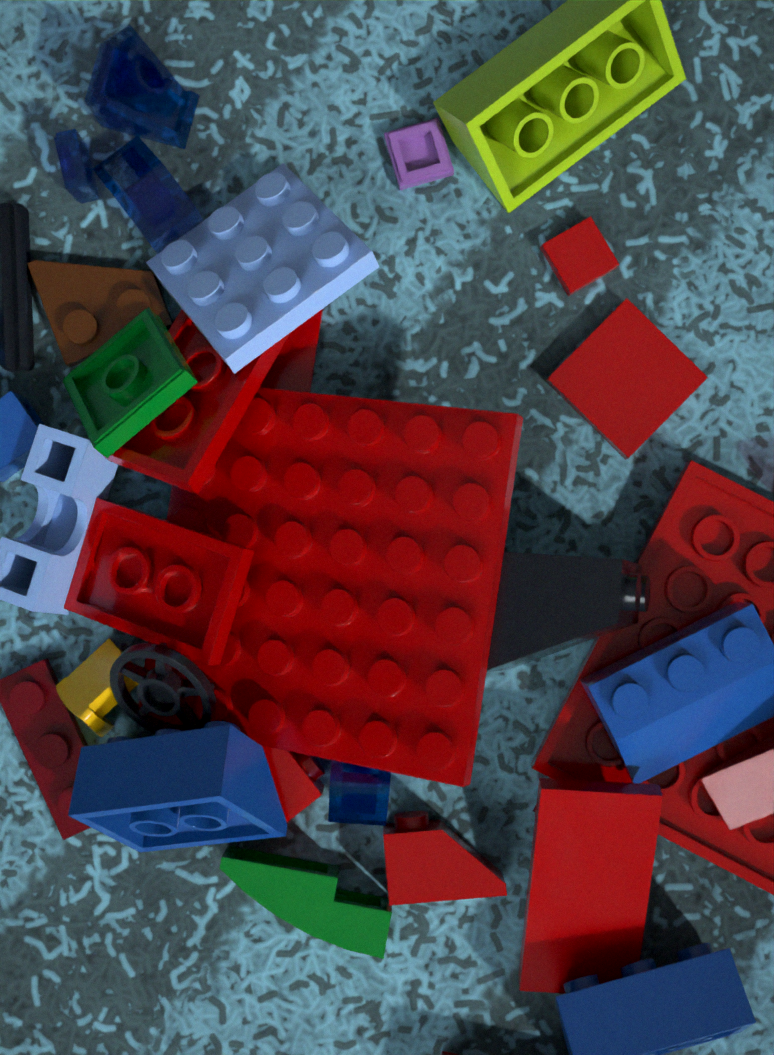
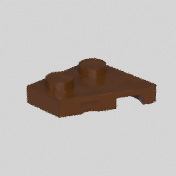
(93, 303)

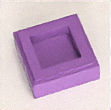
(419, 153)

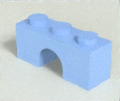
(42, 561)

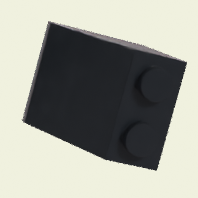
(560, 603)

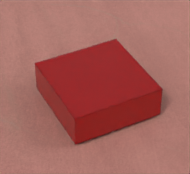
(579, 256)

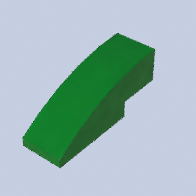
(307, 898)

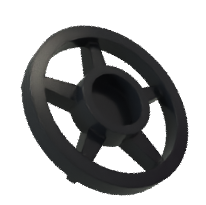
(161, 688)

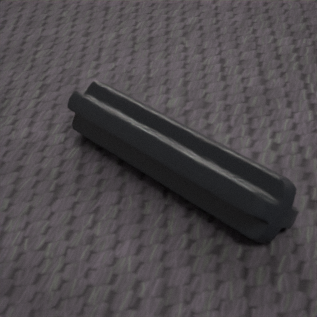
(15, 290)

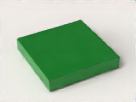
(128, 382)

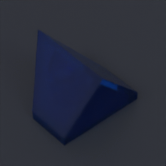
(137, 93)

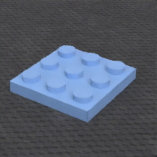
(262, 266)

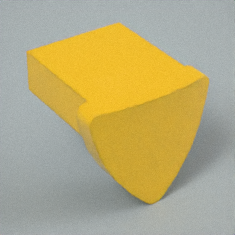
(89, 691)

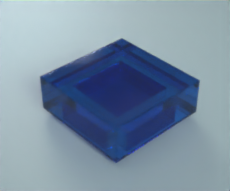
(76, 166)

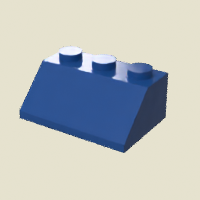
(686, 691)
(178, 789)
(656, 1007)

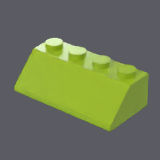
(560, 92)

